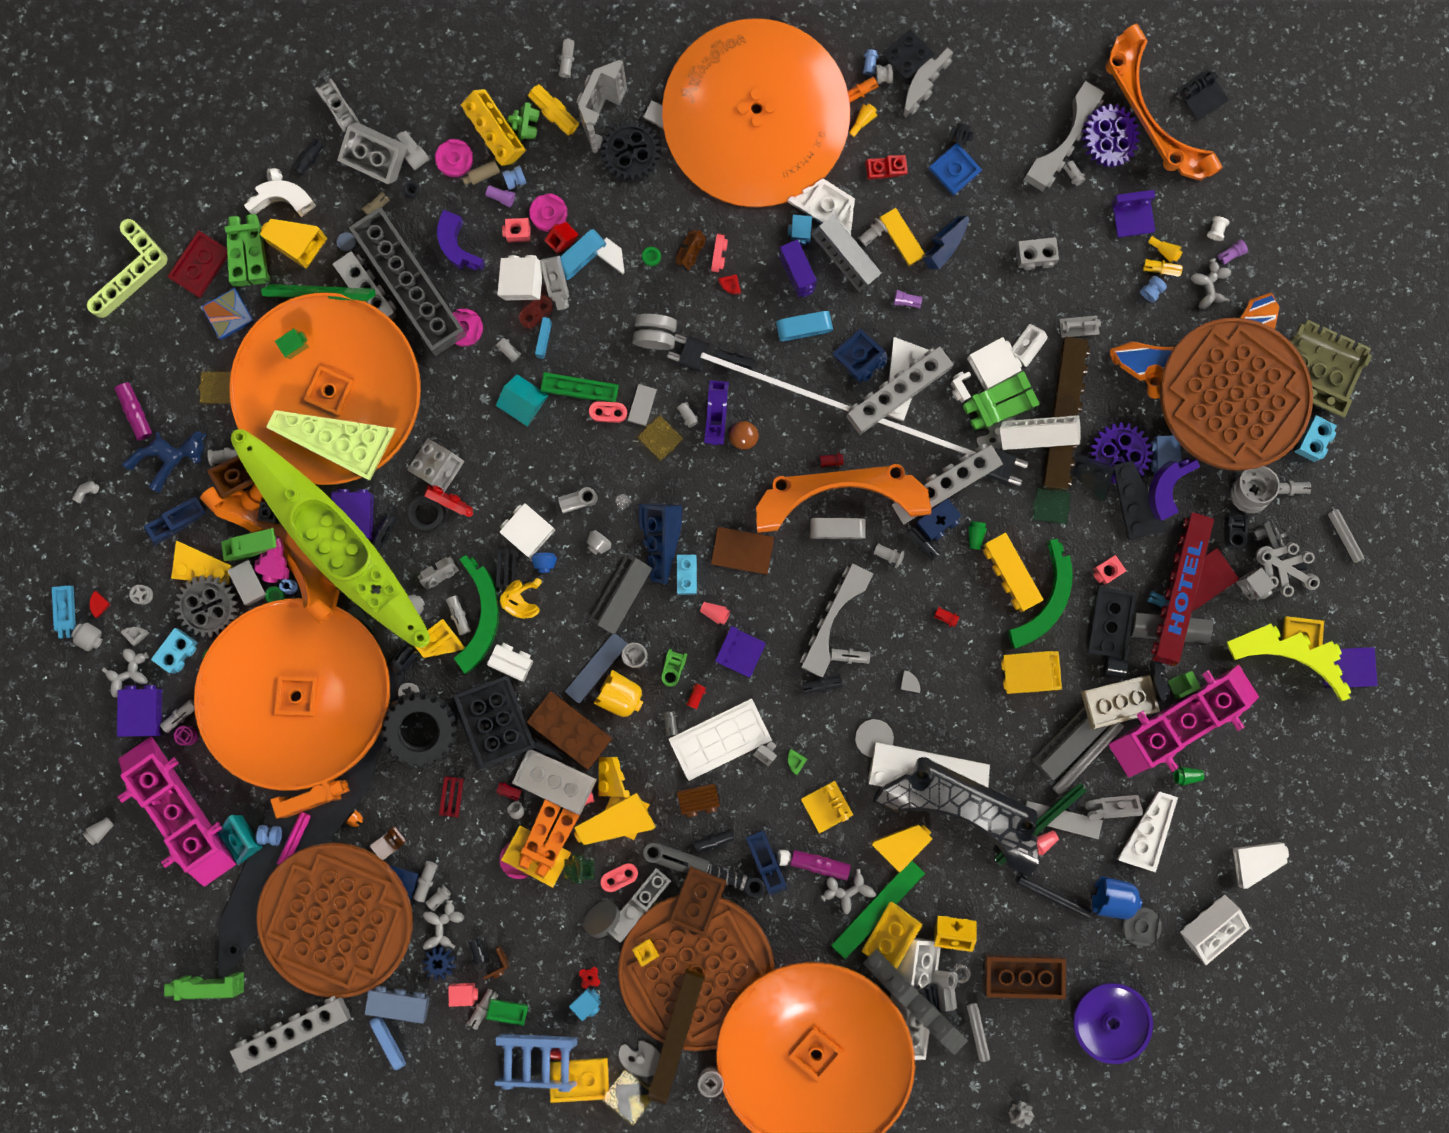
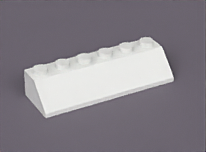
(893, 762)
(918, 968)

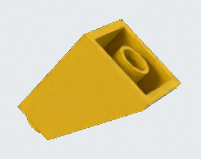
(294, 240)
(1032, 672)

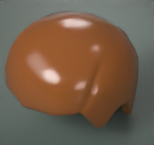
(743, 435)

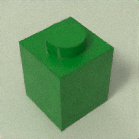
(292, 343)

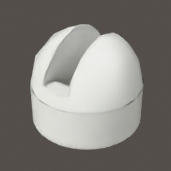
(274, 174)
(783, 857)

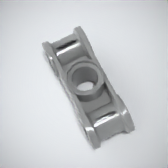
(332, 96)

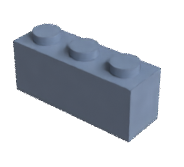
(397, 1004)

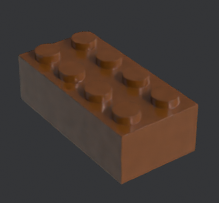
(570, 730)
(1024, 976)

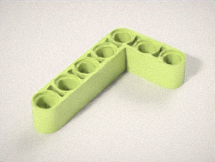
(130, 272)

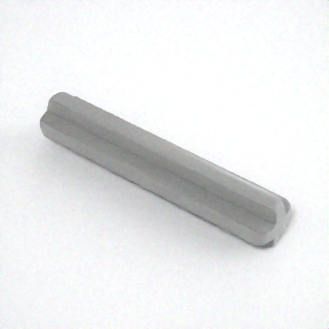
(1345, 535)
(978, 1032)

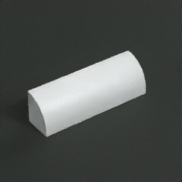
(1040, 432)

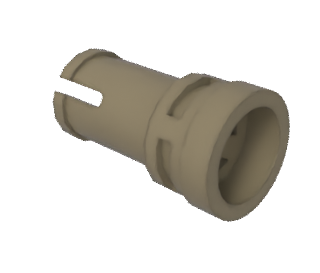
(375, 204)

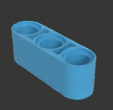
(581, 253)
(804, 326)

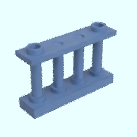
(546, 1044)

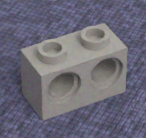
(1035, 248)
(1256, 584)

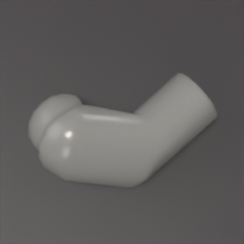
(83, 489)

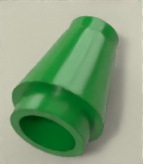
(976, 534)
(1186, 776)

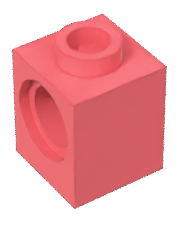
(522, 236)
(1116, 566)
(462, 994)

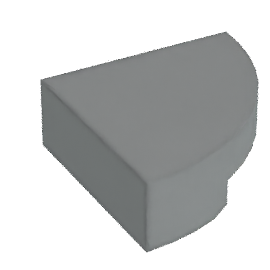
(134, 634)
(910, 682)

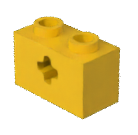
(955, 933)

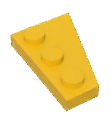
(194, 563)

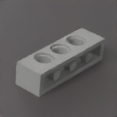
(351, 263)

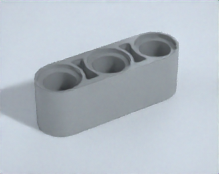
(837, 528)

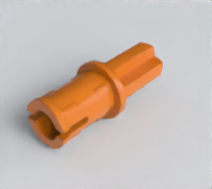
(862, 89)

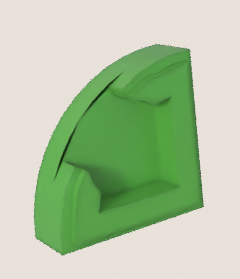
(795, 761)

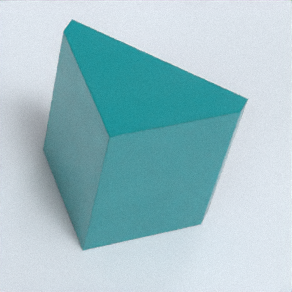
(521, 399)
(238, 838)

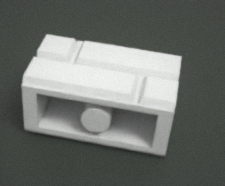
(510, 662)

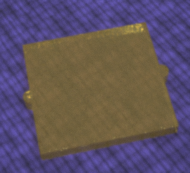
(215, 388)
(660, 438)

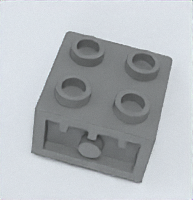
(435, 464)

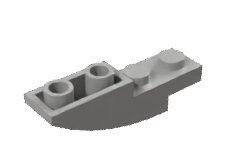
(921, 85)
(639, 904)

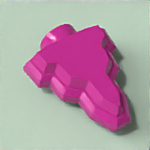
(272, 563)

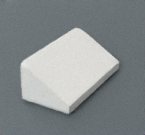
(1029, 344)

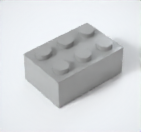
(372, 153)

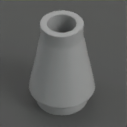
(97, 831)

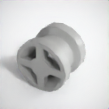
(884, 73)
(136, 594)
(403, 689)

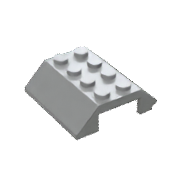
(604, 84)

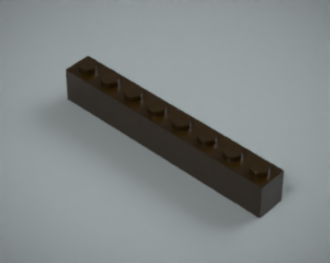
(1066, 403)

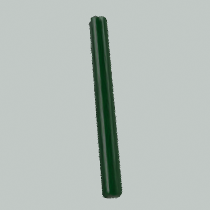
(1051, 814)

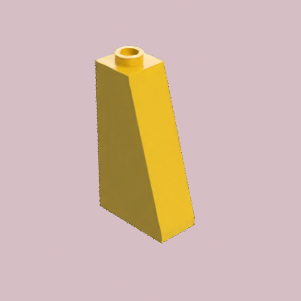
(620, 820)

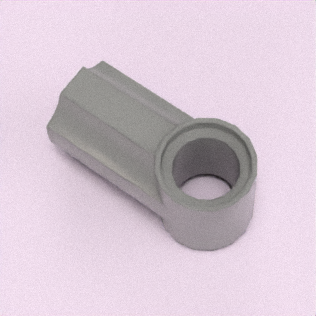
(414, 154)
(576, 501)
(945, 984)

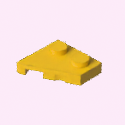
(441, 641)
(611, 778)

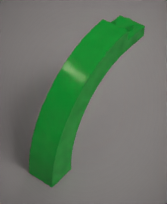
(1055, 604)
(489, 618)

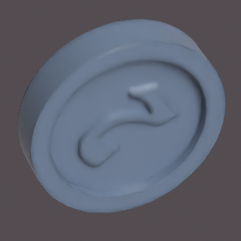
(346, 242)

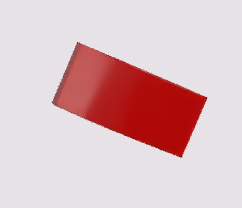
(886, 167)

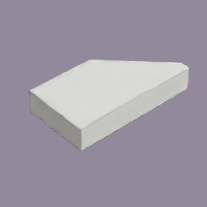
(612, 255)

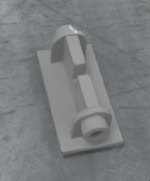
(1079, 326)
(430, 578)

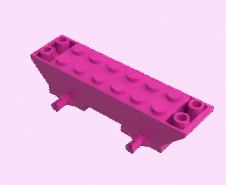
(1185, 721)
(175, 812)

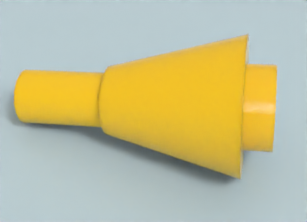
(866, 114)
(1170, 251)

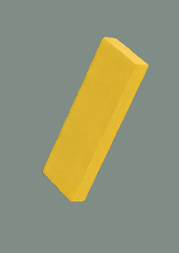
(902, 237)

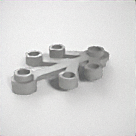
(1285, 566)

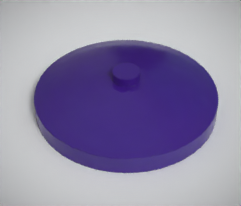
(1112, 1023)

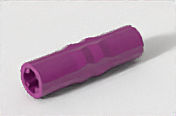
(133, 411)
(820, 865)

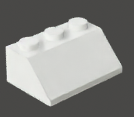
(1215, 929)

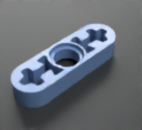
(387, 1042)

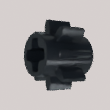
(961, 133)

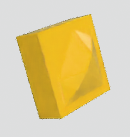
(645, 952)

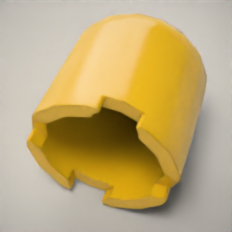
(619, 695)

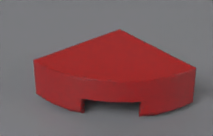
(730, 284)
(98, 604)

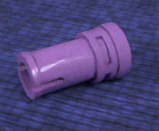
(505, 197)
(1237, 249)
(902, 298)

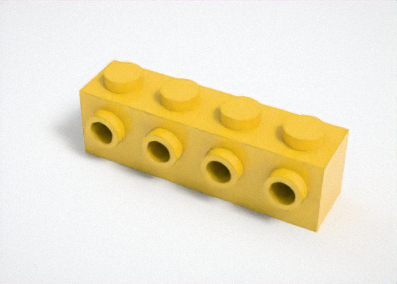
(493, 127)
(1012, 572)

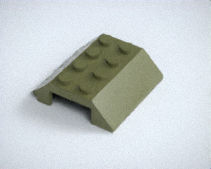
(1331, 364)

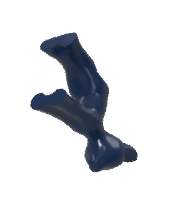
(191, 447)

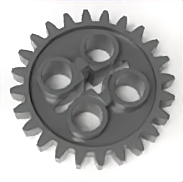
(199, 590)

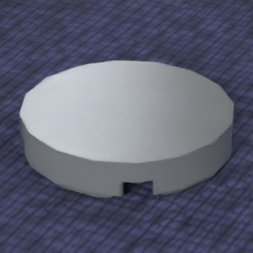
(871, 732)

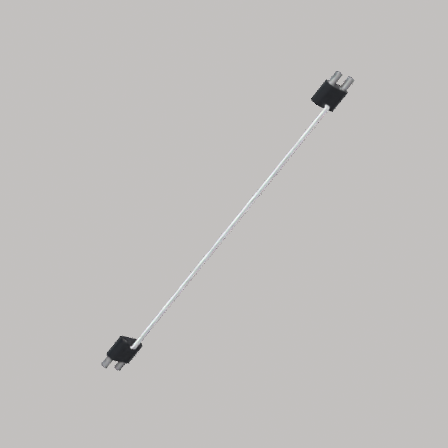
(696, 352)

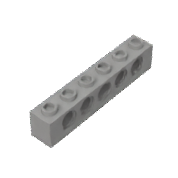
(863, 422)
(991, 462)
(246, 1059)

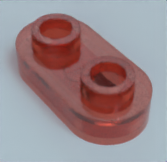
(535, 311)

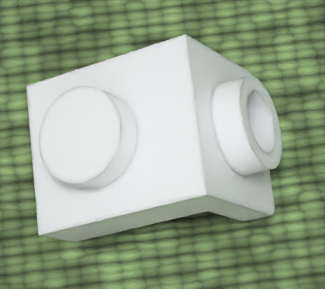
(960, 391)

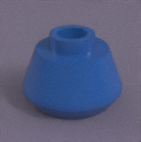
(544, 561)

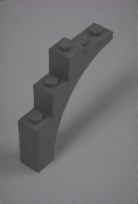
(915, 1002)

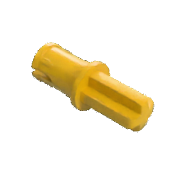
(1162, 267)

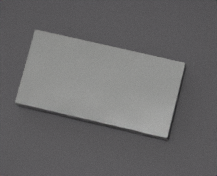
(554, 781)

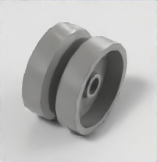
(654, 331)

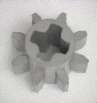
(1021, 1114)

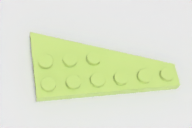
(343, 442)

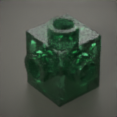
(579, 869)

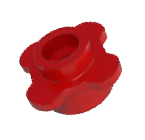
(589, 972)

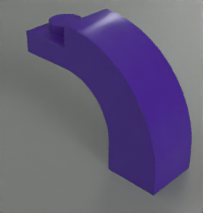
(447, 234)
(716, 412)
(1162, 486)

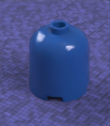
(1116, 898)

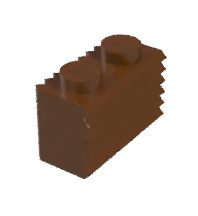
(698, 799)

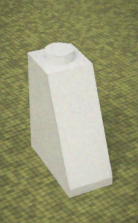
(1258, 861)

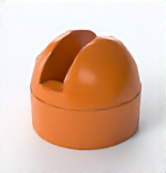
(354, 817)

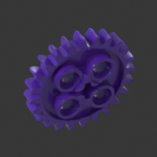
(1095, 136)
(1135, 444)

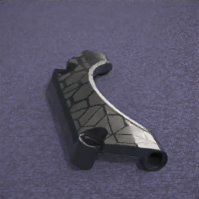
(950, 793)

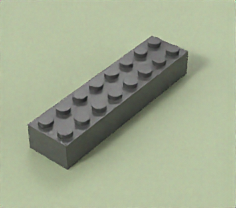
(407, 281)

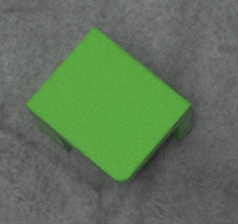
(1183, 684)

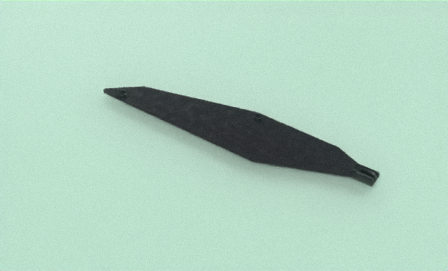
(239, 919)

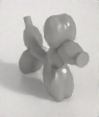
(1208, 281)
(132, 672)
(845, 895)
(439, 922)

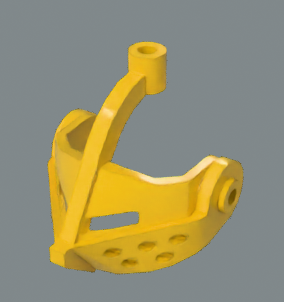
(512, 592)

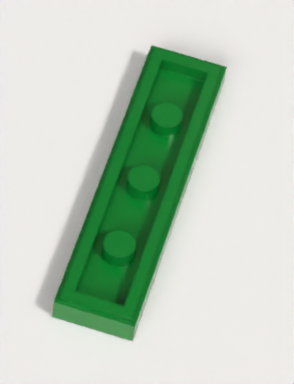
(579, 388)

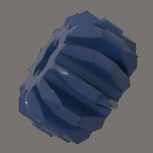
(441, 970)

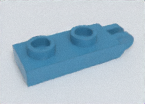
(63, 610)

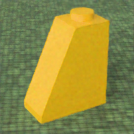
(903, 845)

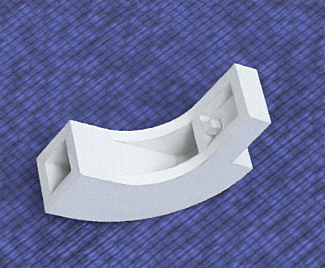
(280, 191)

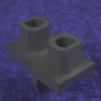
(1271, 536)

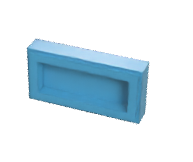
(543, 338)

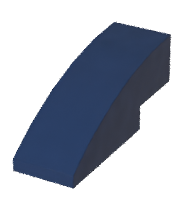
(946, 242)
(174, 521)
(766, 863)

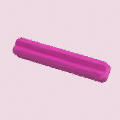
(294, 837)

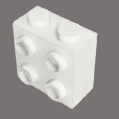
(520, 278)
(995, 363)
(526, 530)

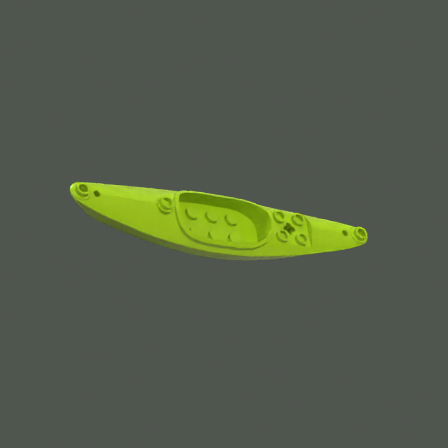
(330, 539)

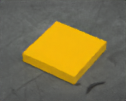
(1309, 627)

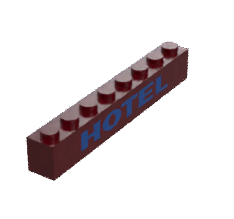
(1182, 589)

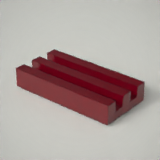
(444, 794)

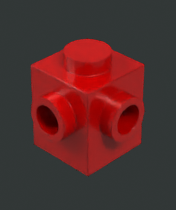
(561, 237)

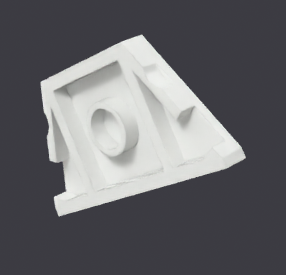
(824, 201)

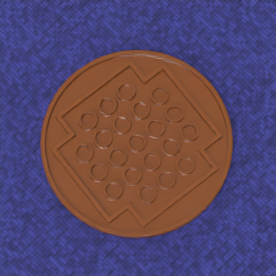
(1236, 394)
(334, 920)
(729, 955)

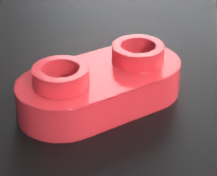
(720, 245)
(608, 412)
(619, 877)

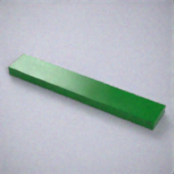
(294, 291)
(870, 916)

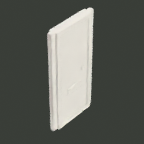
(720, 739)

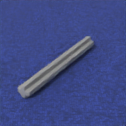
(1087, 758)

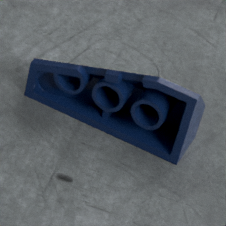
(661, 531)

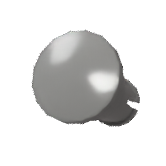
(874, 231)
(890, 555)

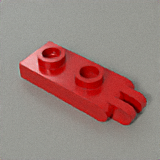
(450, 501)

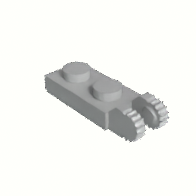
(1114, 807)

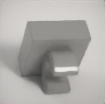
(766, 753)

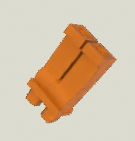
(317, 796)
(546, 853)

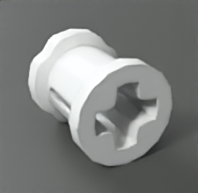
(1218, 228)

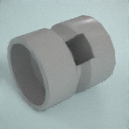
(634, 655)
(710, 1082)

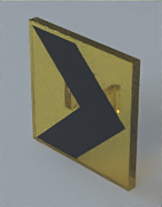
(627, 1097)

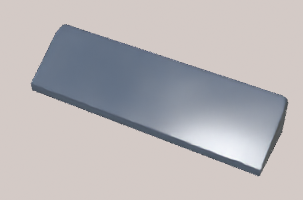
(596, 668)

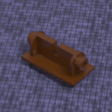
(695, 241)

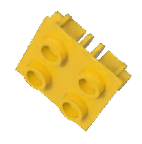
(827, 807)

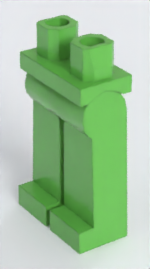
(246, 252)
(990, 413)
(210, 988)

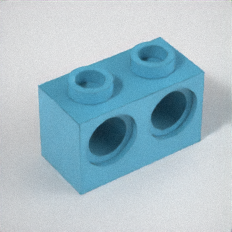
(1312, 436)
(686, 574)
(171, 647)

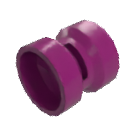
(188, 738)

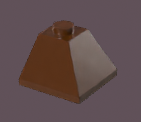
(230, 477)

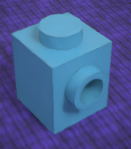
(800, 229)
(586, 1004)

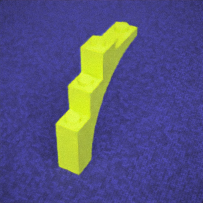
(1296, 647)

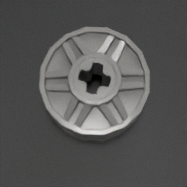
(1259, 481)

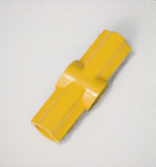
(553, 110)

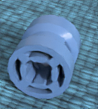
(514, 177)
(1153, 289)
(269, 835)

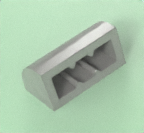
(246, 583)

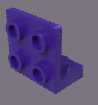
(1134, 213)
(740, 652)

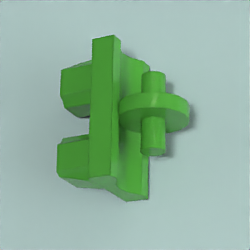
(526, 114)

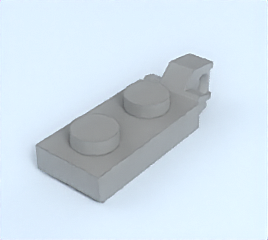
(555, 281)

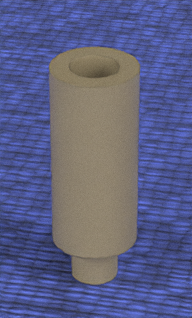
(481, 173)

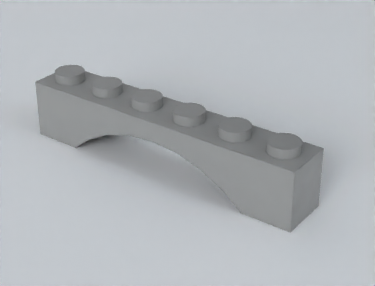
(1044, 167)
(818, 657)

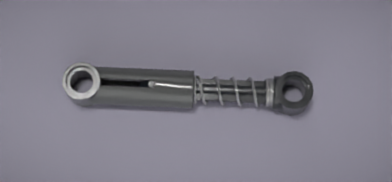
(690, 860)

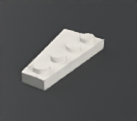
(902, 356)
(1149, 836)

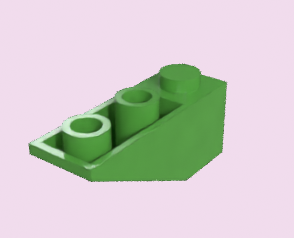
(248, 545)

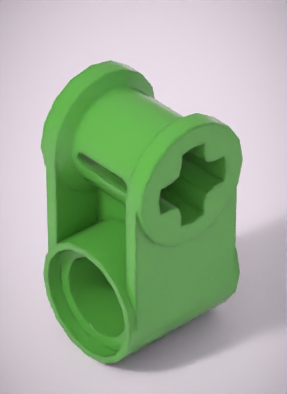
(673, 666)

